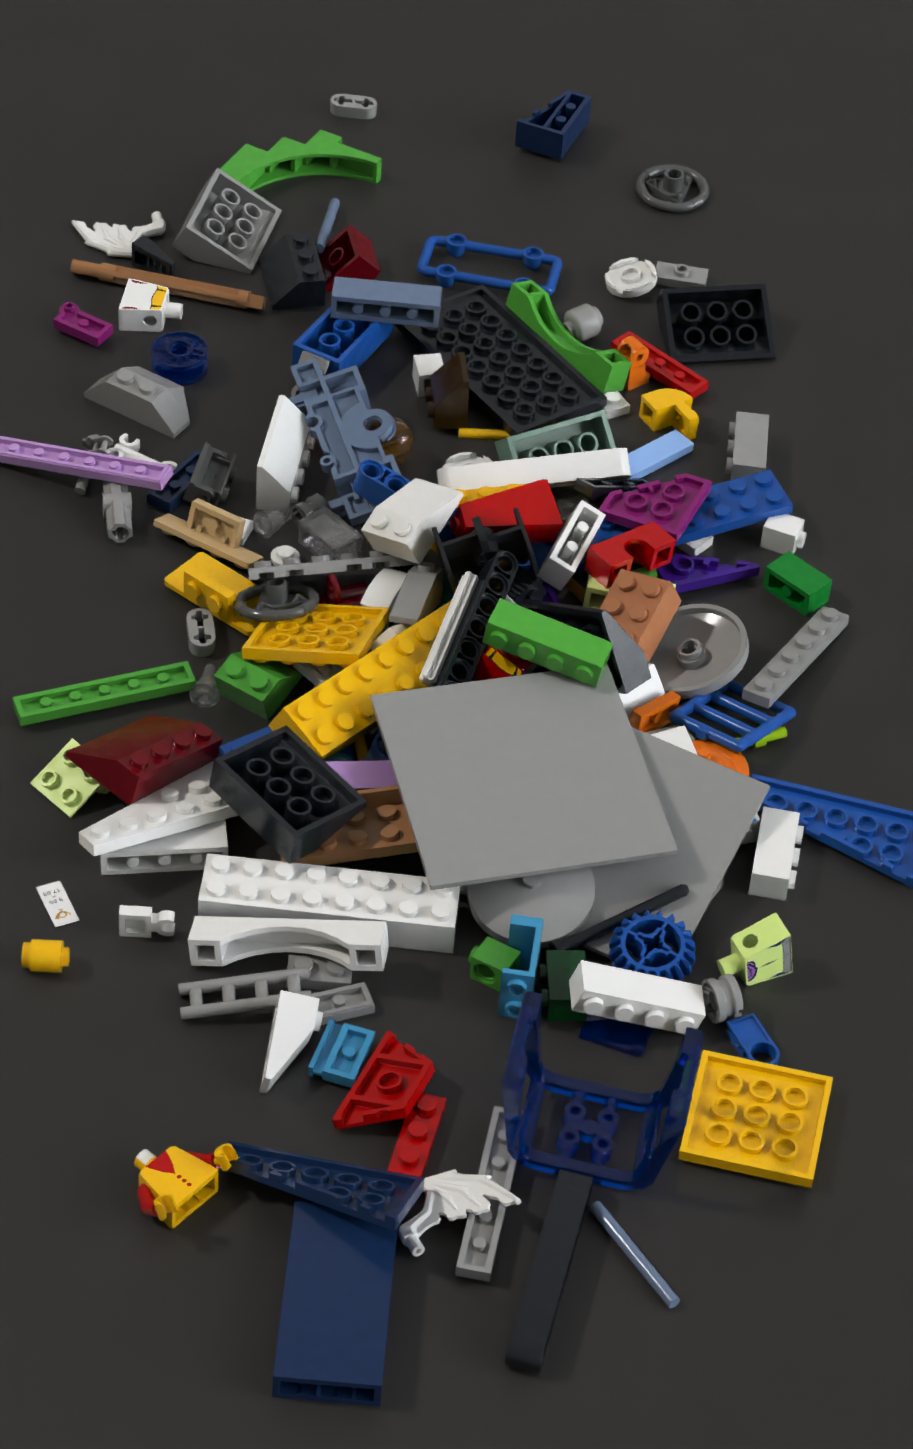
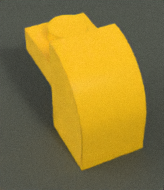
(669, 408)

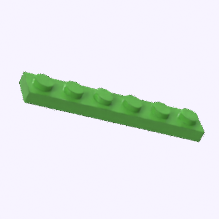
(103, 693)

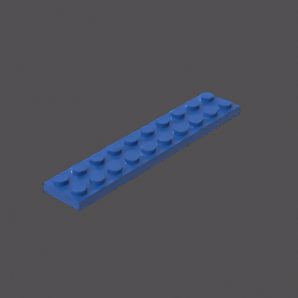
(725, 508)

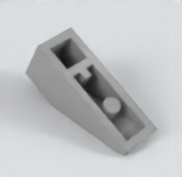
(419, 594)

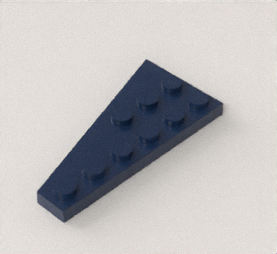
(353, 1189)

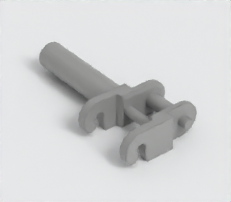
(94, 441)

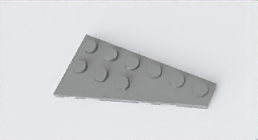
(322, 564)

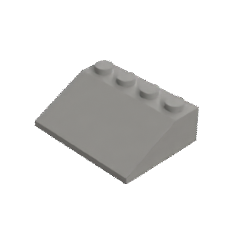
(227, 225)

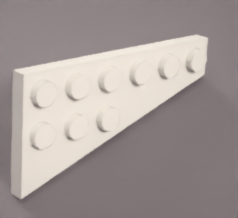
(167, 811)

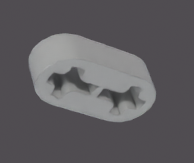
(353, 106)
(197, 632)

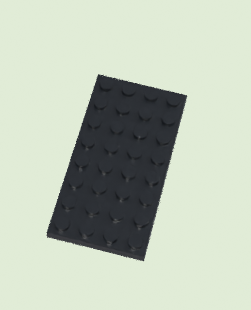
(508, 364)

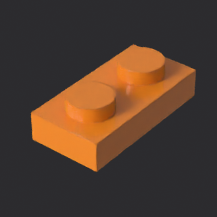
(654, 713)

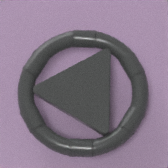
(672, 188)
(275, 602)

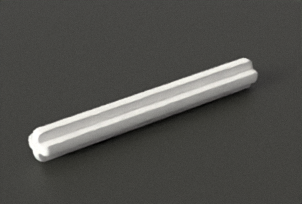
(448, 629)

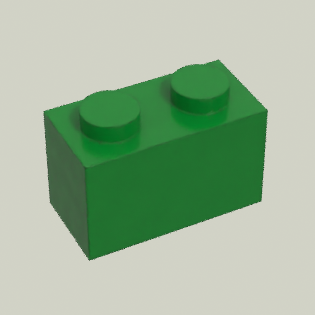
(797, 583)

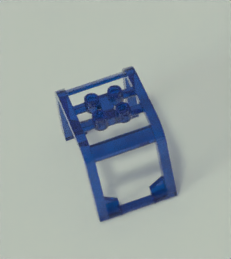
(521, 1126)

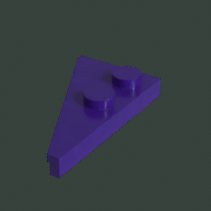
(701, 572)

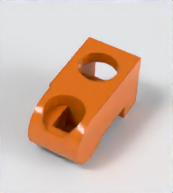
(637, 354)

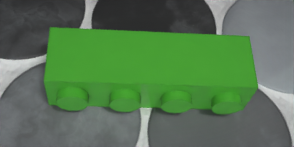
(547, 642)

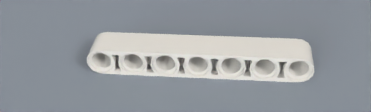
(558, 469)

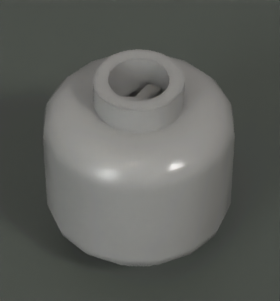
(583, 322)

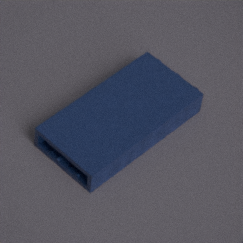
(334, 1308)

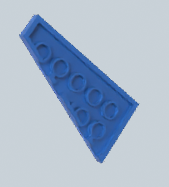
(857, 827)

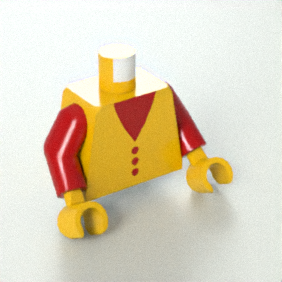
(179, 1181)

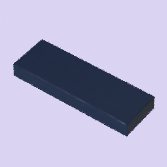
(174, 490)

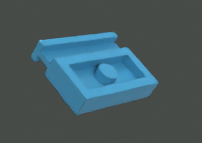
(341, 1053)

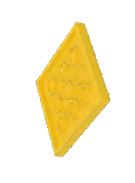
(321, 638)
(756, 1118)

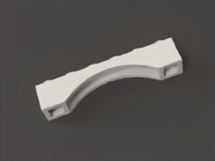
(347, 942)

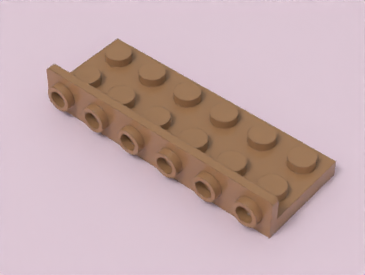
(374, 832)

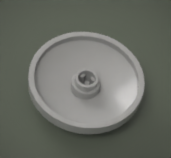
(701, 650)
(557, 897)

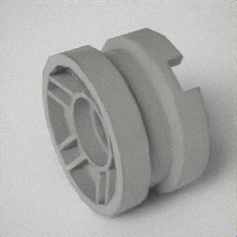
(722, 998)

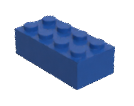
(341, 341)

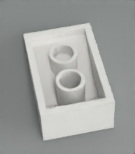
(406, 519)

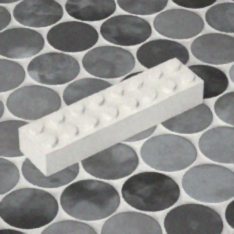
(276, 889)

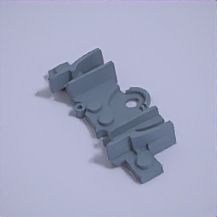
(338, 413)

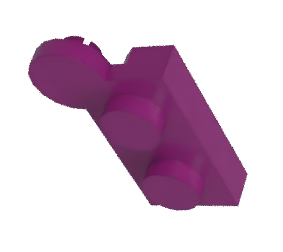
(82, 325)

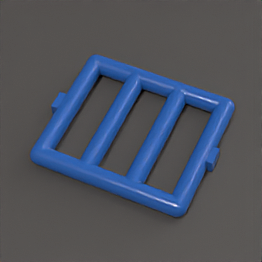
(750, 734)

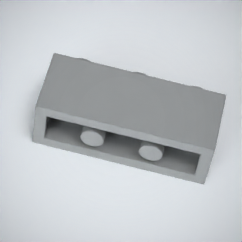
(748, 444)

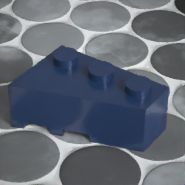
(556, 126)

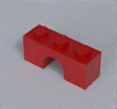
(644, 545)

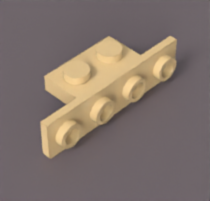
(211, 530)

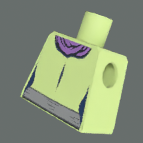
(759, 952)

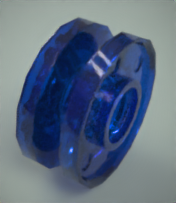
(180, 357)

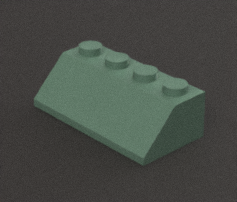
(571, 436)

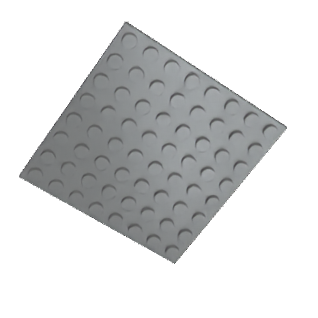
(520, 777)
(708, 817)

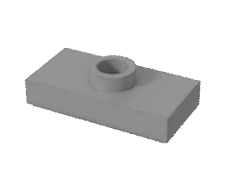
(680, 275)

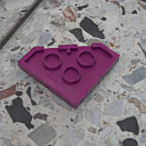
(666, 503)

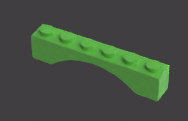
(603, 368)

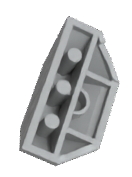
(143, 398)

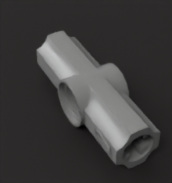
(117, 511)

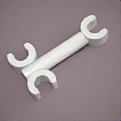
(131, 450)

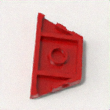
(385, 1086)

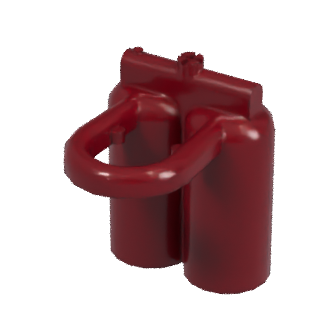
(342, 595)

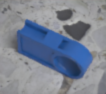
(750, 1038)

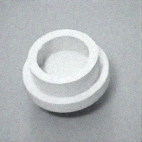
(283, 552)

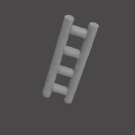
(228, 986)

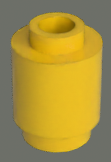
(45, 955)

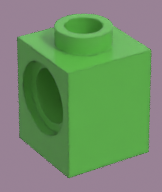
(489, 960)

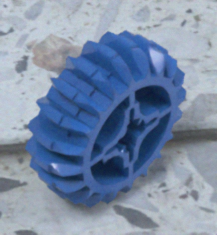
(643, 937)

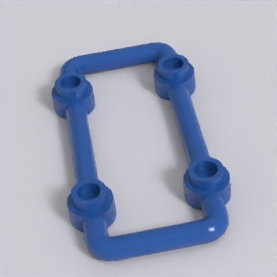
(457, 244)

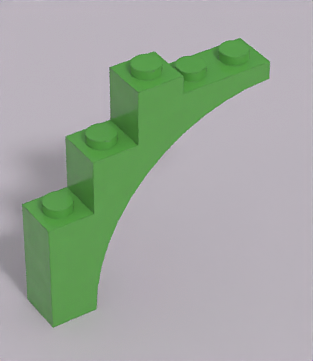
(289, 158)

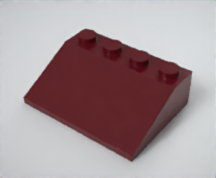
(146, 755)

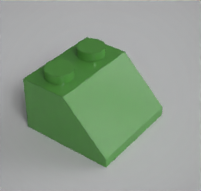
(255, 685)

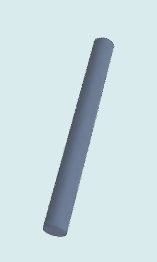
(327, 225)
(634, 1254)

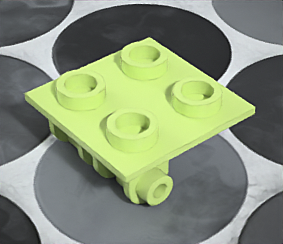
(66, 783)

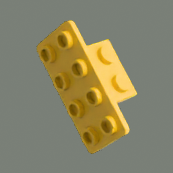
(213, 588)

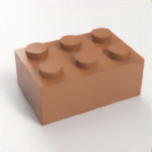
(642, 607)

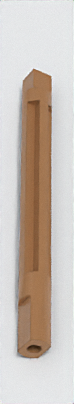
(176, 285)

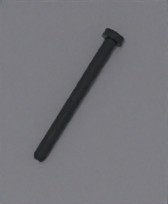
(610, 924)

